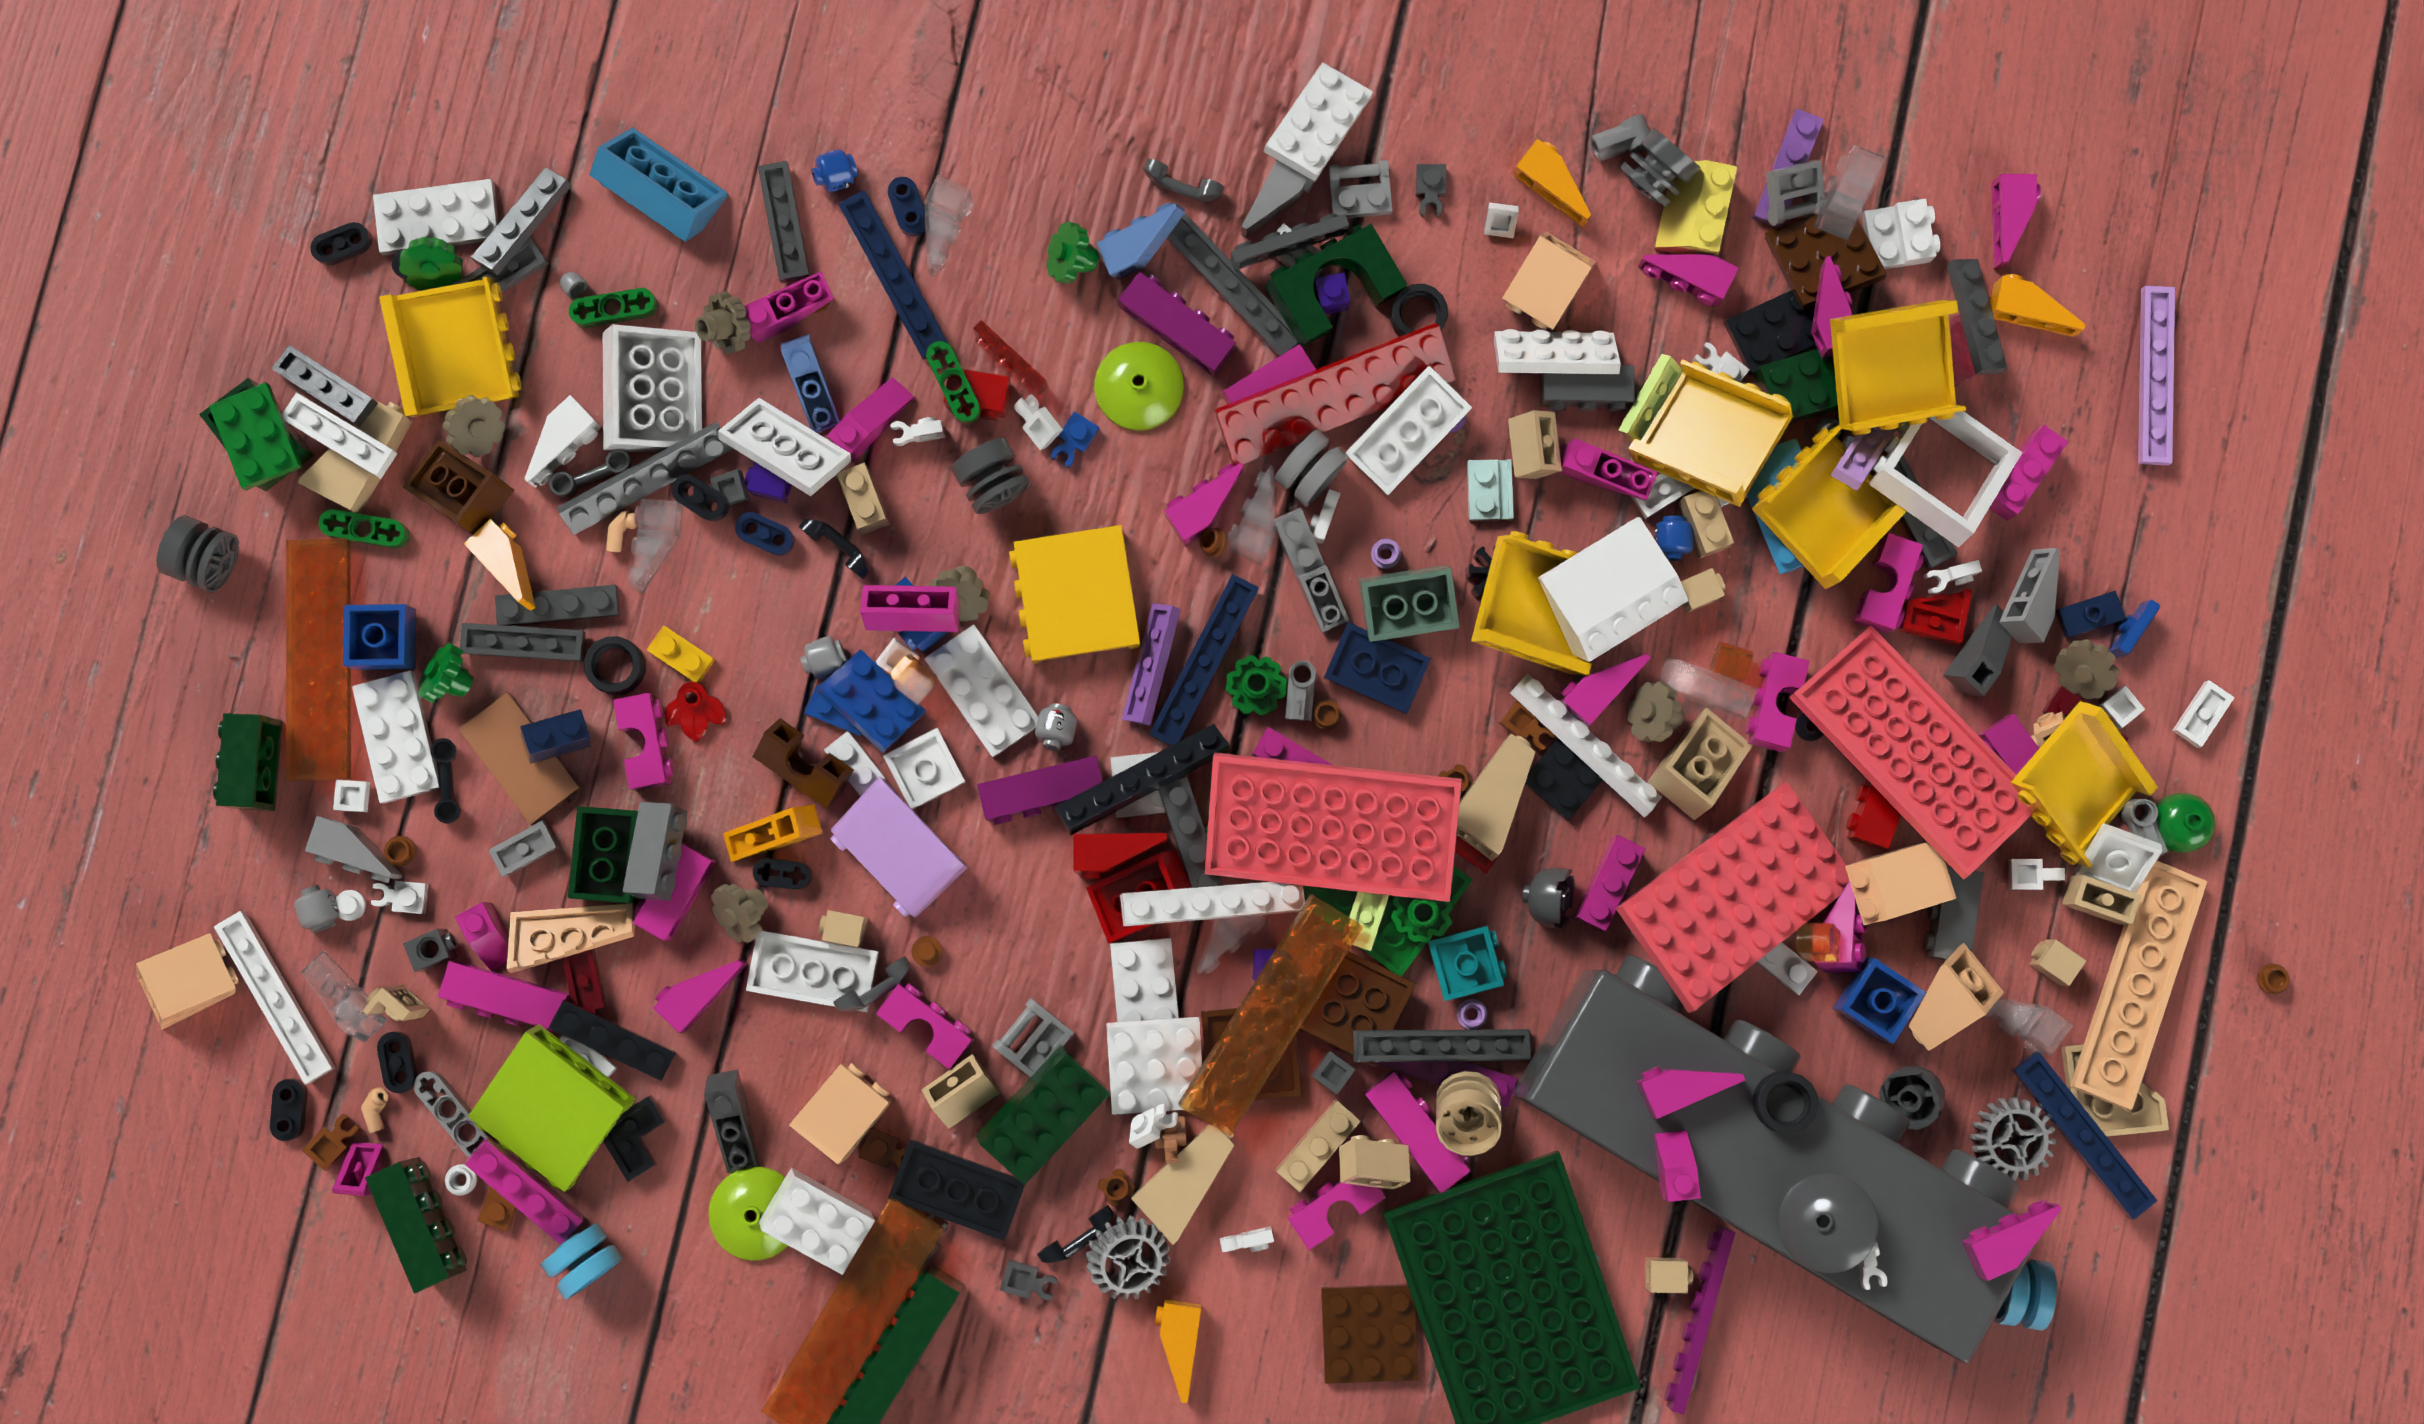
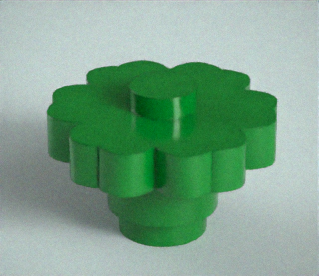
(1070, 253)
(430, 263)
(445, 675)
(1256, 685)
(1421, 917)

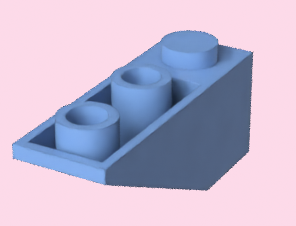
(1134, 246)
(810, 383)

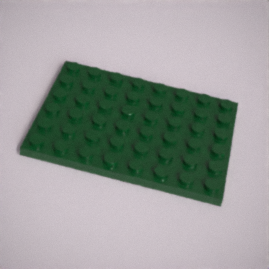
(1512, 1296)

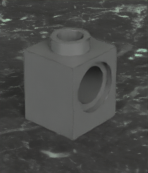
(418, 949)
(1332, 1072)

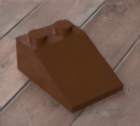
(458, 487)

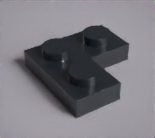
(625, 1137)

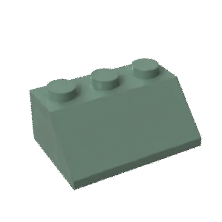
(1408, 603)

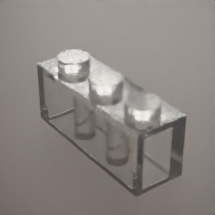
(1848, 191)

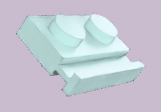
(1490, 490)

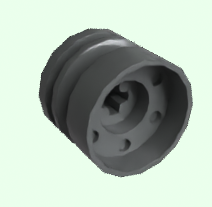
(1659, 168)
(988, 471)
(197, 553)

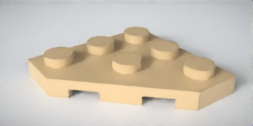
(2147, 1115)

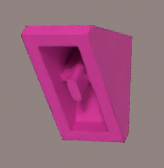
(359, 1163)

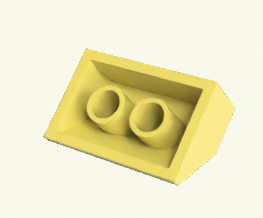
(1699, 212)

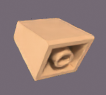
(1548, 281)
(1899, 882)
(186, 979)
(1955, 999)
(842, 1112)

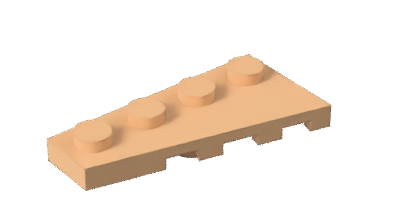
(558, 933)

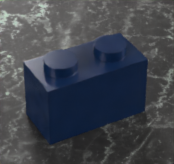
(555, 736)

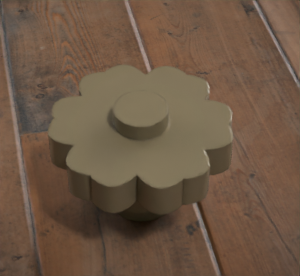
(724, 323)
(473, 426)
(971, 594)
(2087, 669)
(1655, 712)
(739, 911)

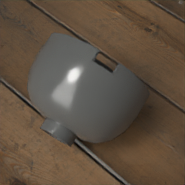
(1550, 897)
(1915, 1094)

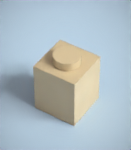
(1702, 590)
(843, 928)
(2056, 962)
(1667, 1275)

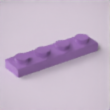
(1794, 150)
(1151, 664)

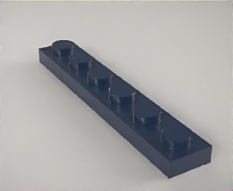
(892, 272)
(1204, 660)
(2084, 1135)

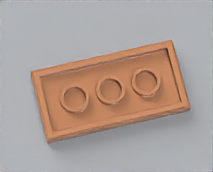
(498, 742)

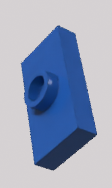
(2134, 627)

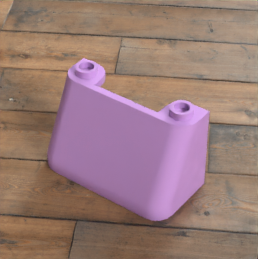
(897, 848)

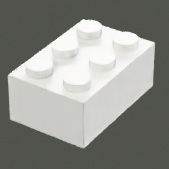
(816, 1221)

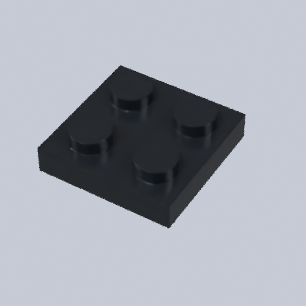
(1562, 779)

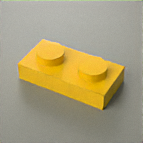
(680, 654)

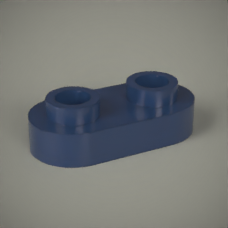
(906, 205)
(765, 535)

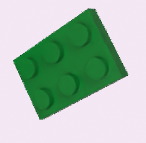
(255, 436)

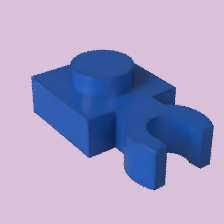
(1076, 435)

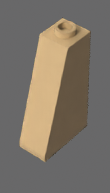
(346, 481)
(1494, 797)
(1180, 1186)

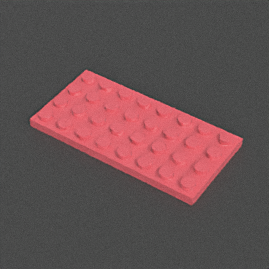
(1915, 751)
(1332, 826)
(1736, 896)

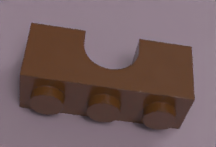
(782, 754)

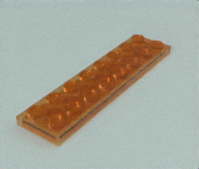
(315, 674)
(1270, 1015)
(854, 1316)

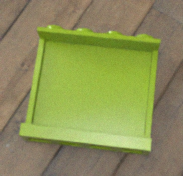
(550, 1107)

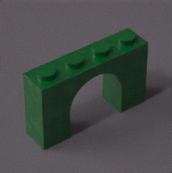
(1358, 252)

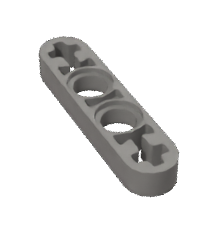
(454, 1124)

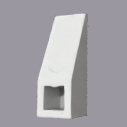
(561, 436)

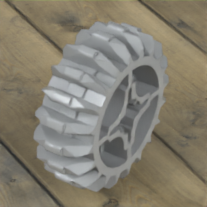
(2039, 1134)
(1134, 1273)

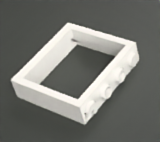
(1927, 507)

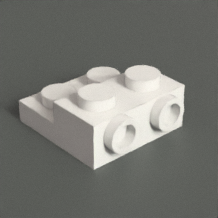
(1902, 233)

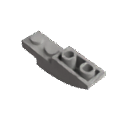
(1310, 570)

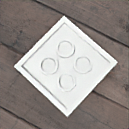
(1152, 1062)

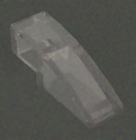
(1708, 688)

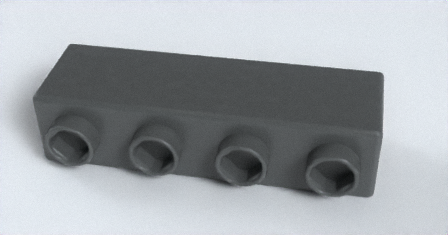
(1633, 1022)

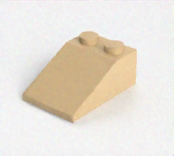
(1700, 764)

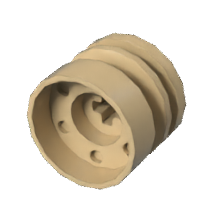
(1468, 1113)

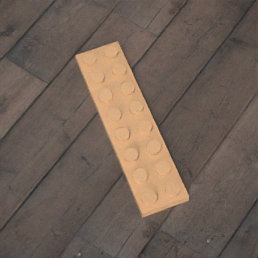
(2138, 987)

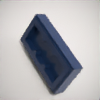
(2090, 614)

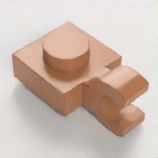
(1171, 1139)

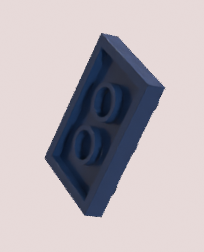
(1377, 669)

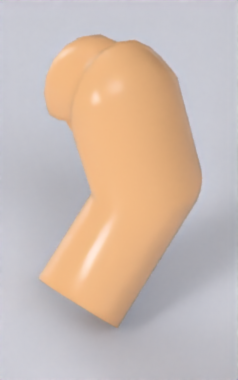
(617, 528)
(373, 1107)

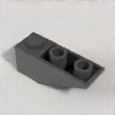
(1981, 657)
(731, 1120)

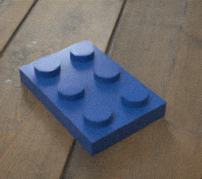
(870, 701)

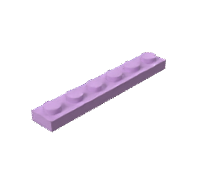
(2156, 375)

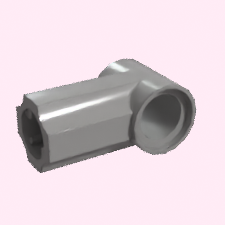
(1621, 138)
(1300, 695)
(2147, 825)

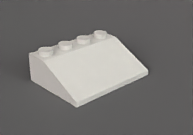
(650, 387)
(1612, 590)

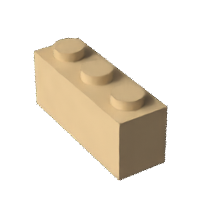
(1317, 1145)

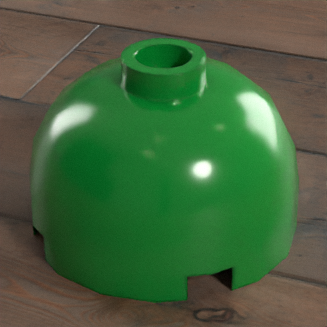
(2185, 822)

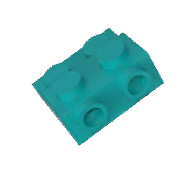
(1467, 963)

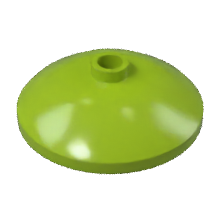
(1144, 405)
(739, 1192)

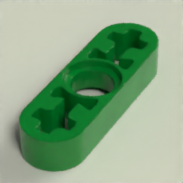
(593, 319)
(937, 367)
(344, 517)

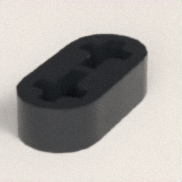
(782, 866)

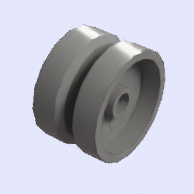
(1307, 464)

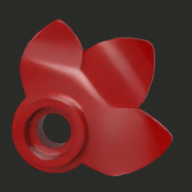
(694, 715)

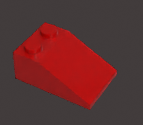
(1106, 852)
(1156, 873)

